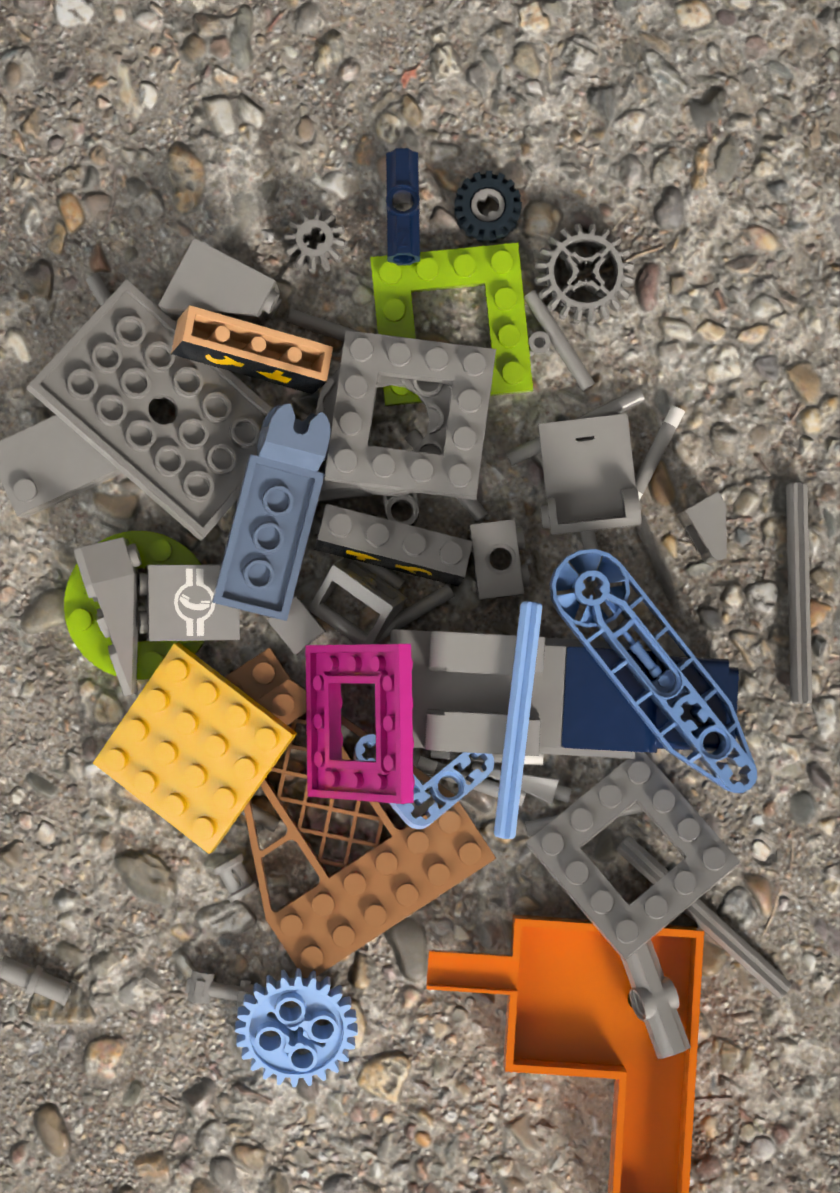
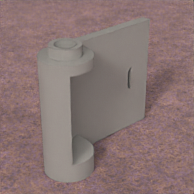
(588, 477)

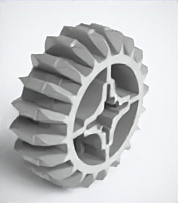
(596, 285)

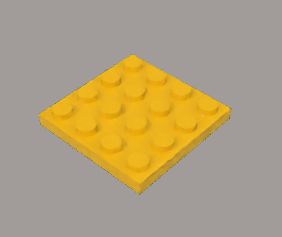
(194, 747)

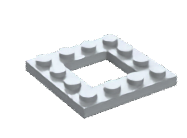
(450, 474)
(622, 924)

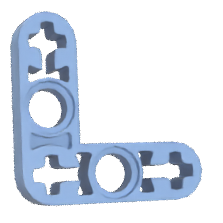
(421, 796)

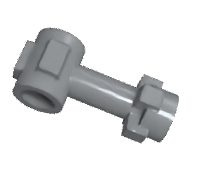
(201, 988)

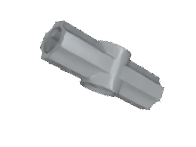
(655, 1002)

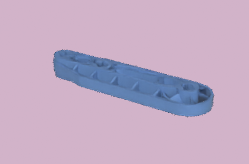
(669, 688)

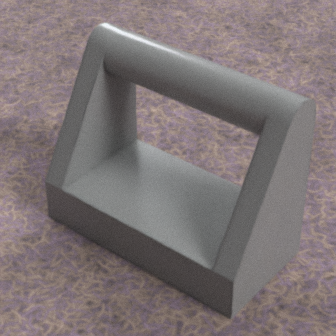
(707, 527)
(366, 588)

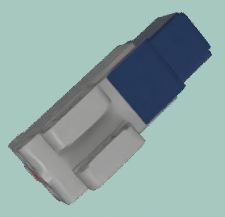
(575, 708)

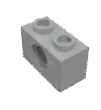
(490, 581)

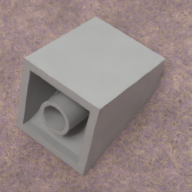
(221, 286)

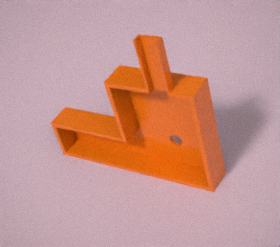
(575, 1020)

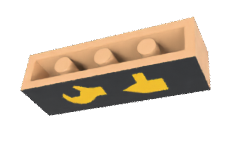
(251, 350)

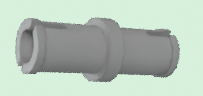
(35, 980)

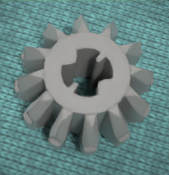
(324, 250)

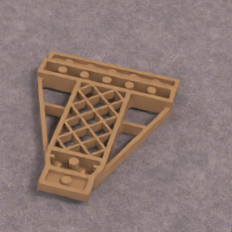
(376, 886)

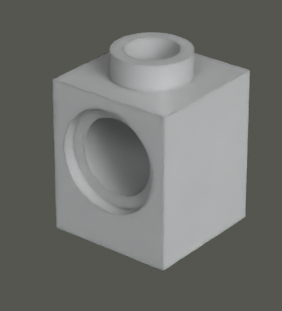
(299, 628)

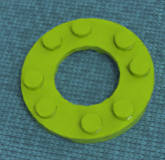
(82, 611)

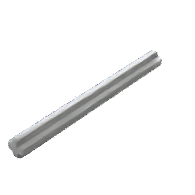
(799, 593)
(710, 922)

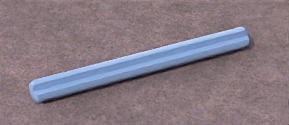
(518, 720)

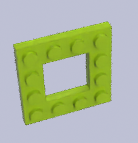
(488, 266)

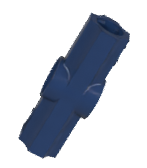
(402, 187)

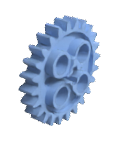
(296, 1027)

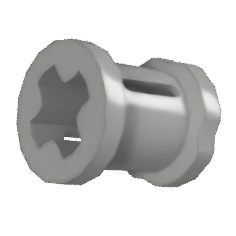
(246, 883)

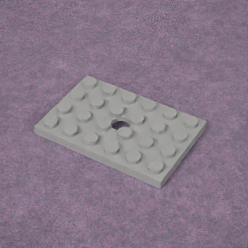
(104, 394)

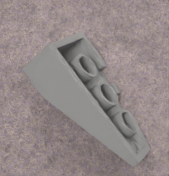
(112, 580)

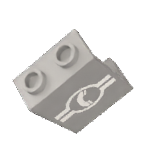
(182, 605)

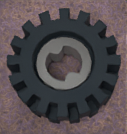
(497, 223)

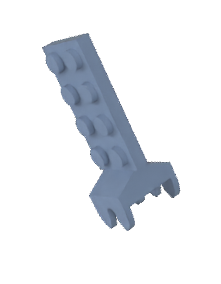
(274, 514)

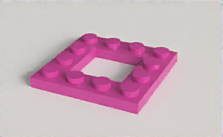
(391, 775)

